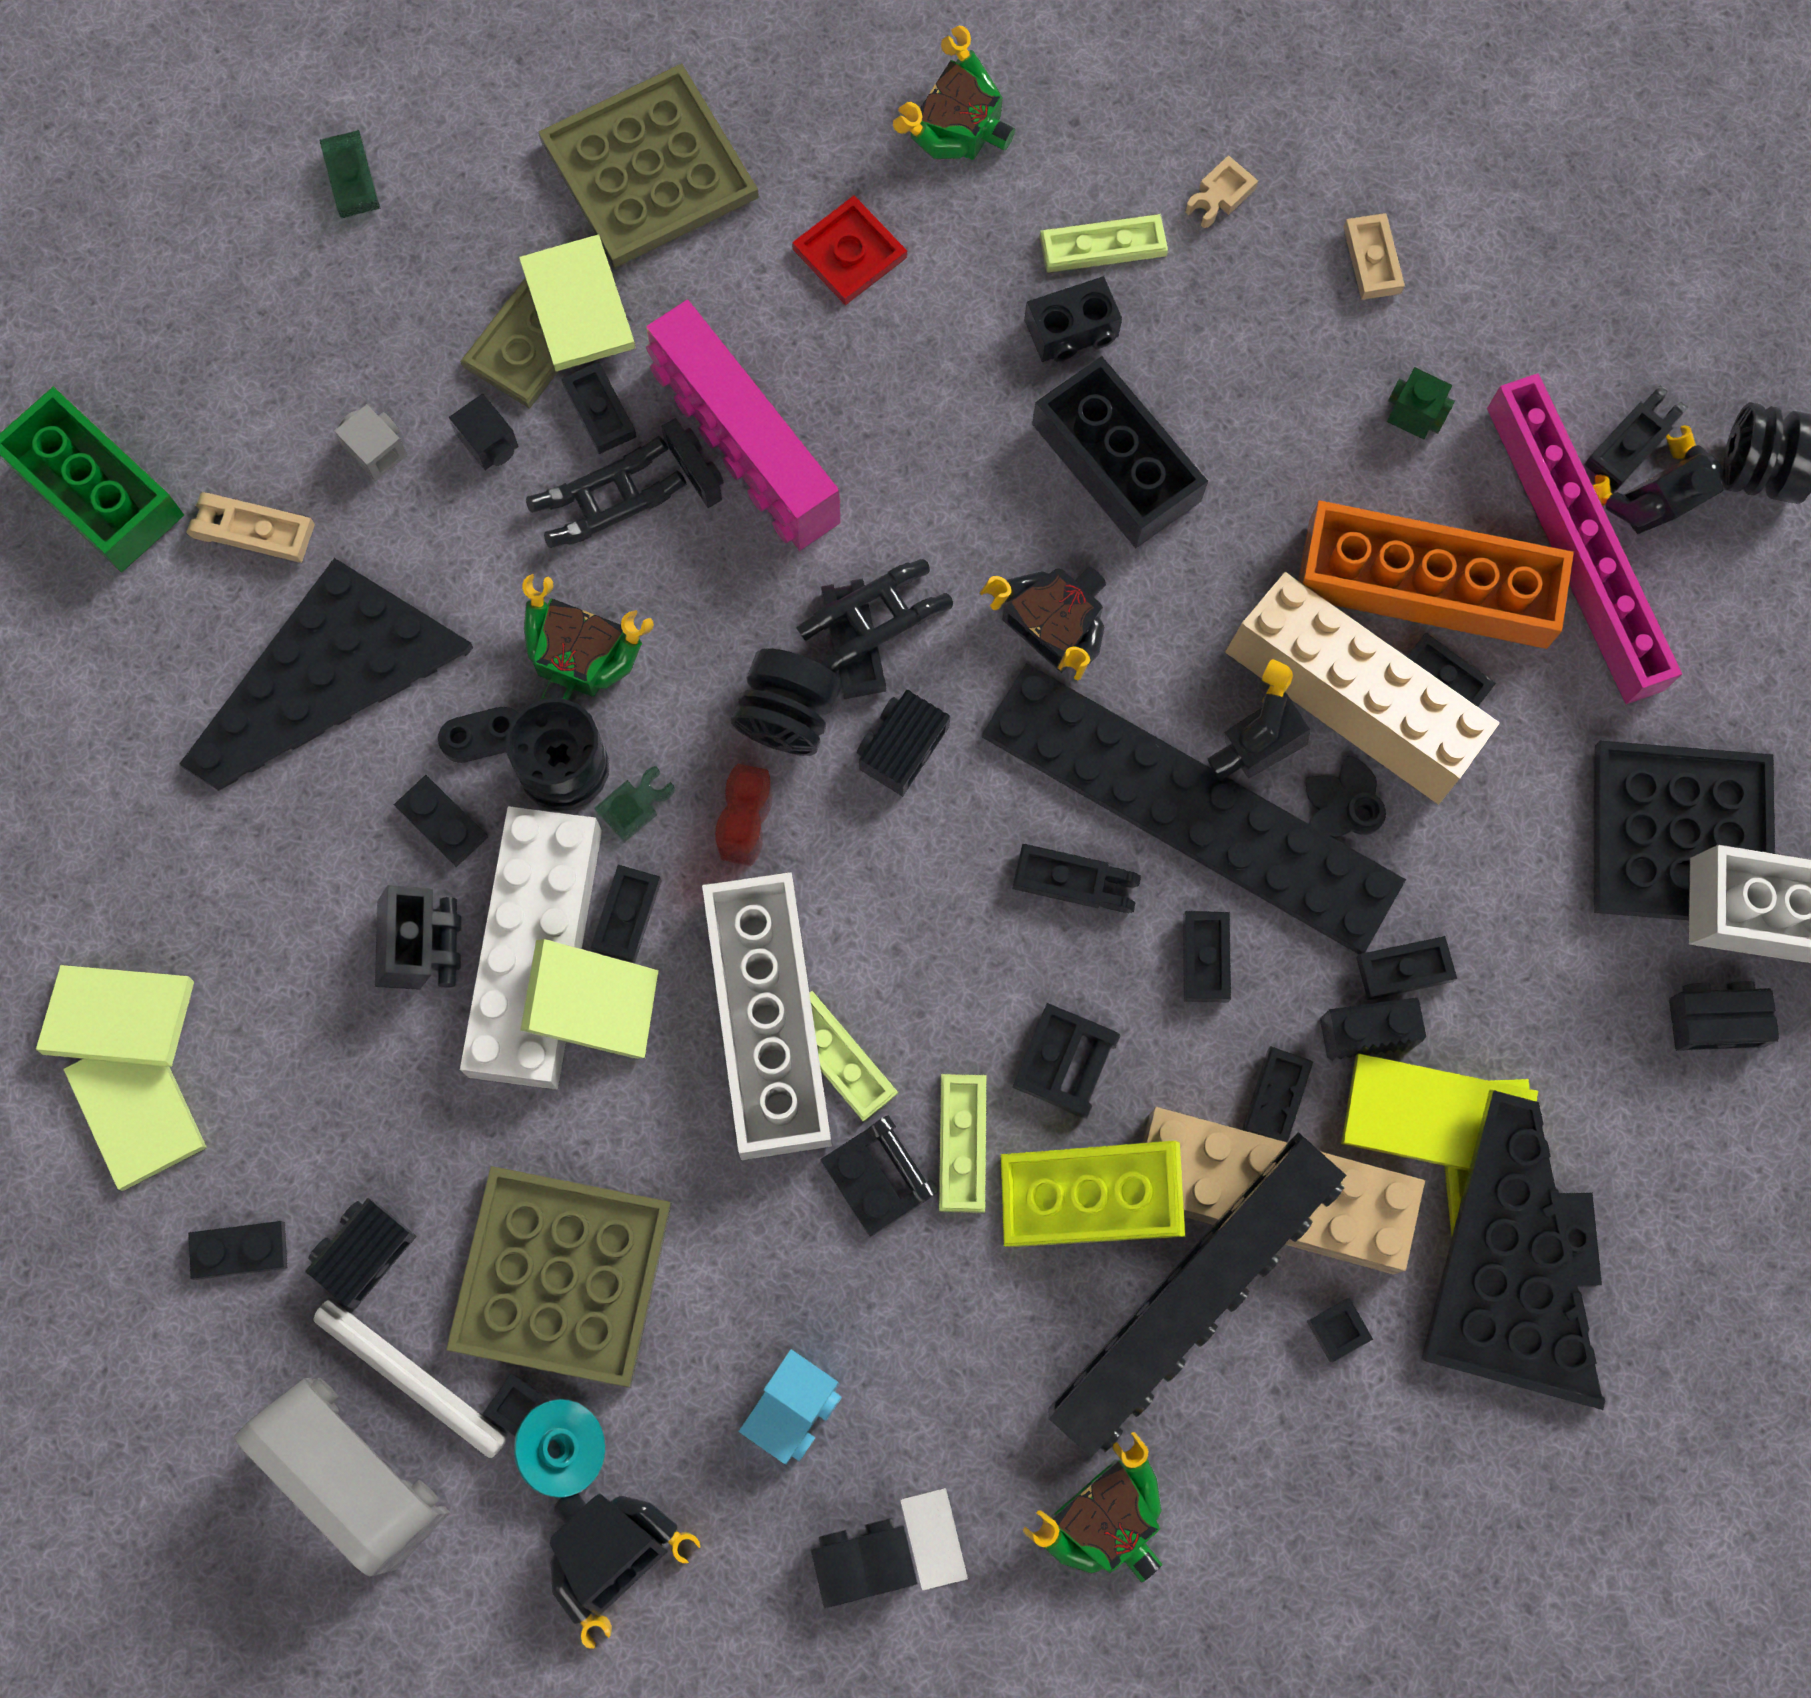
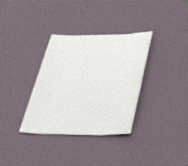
(934, 1539)

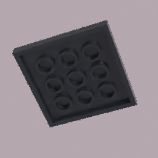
(1665, 807)

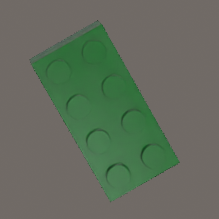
(88, 479)

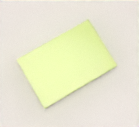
(577, 302)
(589, 999)
(115, 1015)
(135, 1117)

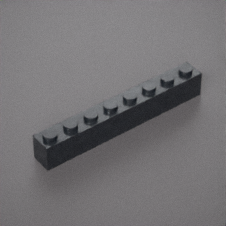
(1195, 1295)

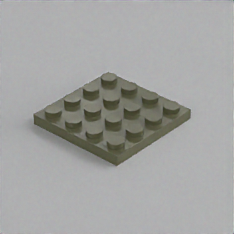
(648, 165)
(560, 1276)

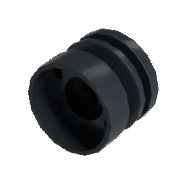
(1769, 454)
(786, 701)
(553, 732)

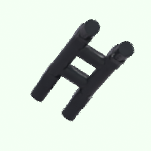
(619, 473)
(871, 637)

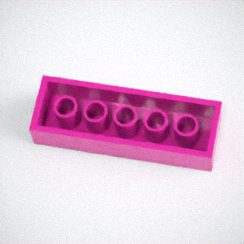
(743, 426)

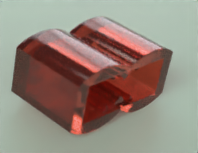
(748, 805)

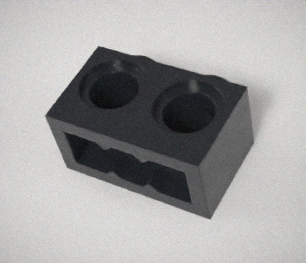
(1068, 311)

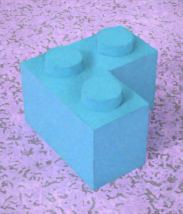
(790, 1407)

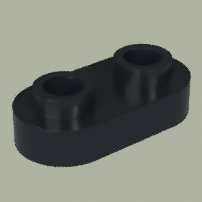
(481, 737)

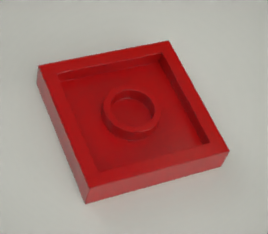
(849, 250)

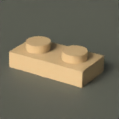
(1374, 256)

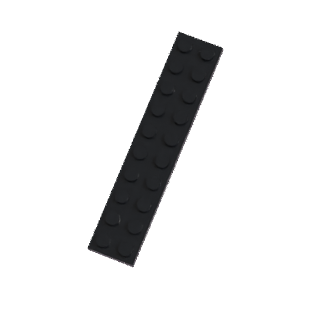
(1194, 810)

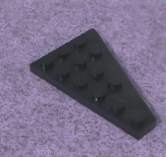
(327, 662)
(1509, 1276)

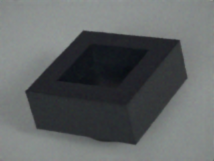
(1339, 1330)
(513, 1403)

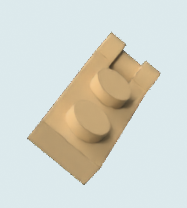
(251, 527)

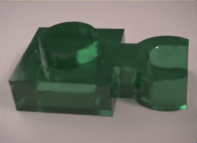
(630, 808)

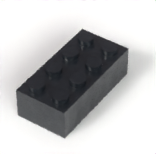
(1119, 451)

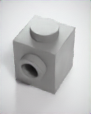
(371, 441)

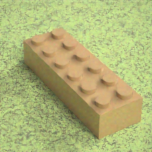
(1364, 688)
(1365, 1225)

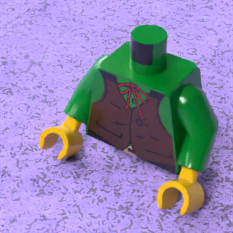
(960, 108)
(576, 646)
(1108, 1519)

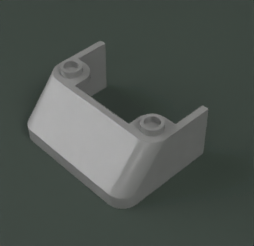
(339, 1479)

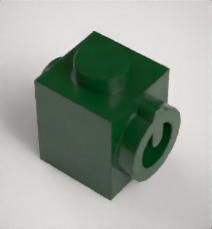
(1420, 403)

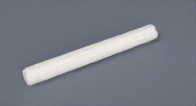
(410, 1378)

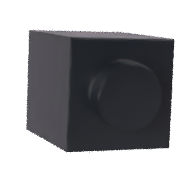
(484, 432)

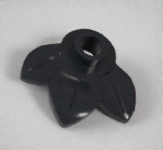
(1341, 797)

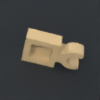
(1222, 188)

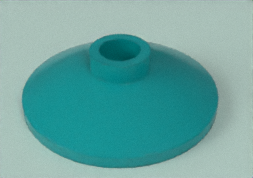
(579, 1442)

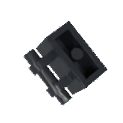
(405, 938)

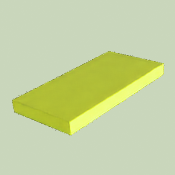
(1418, 1111)
(1092, 1194)

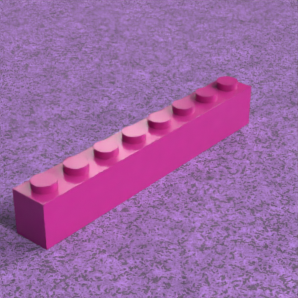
(1577, 523)

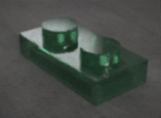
(349, 174)

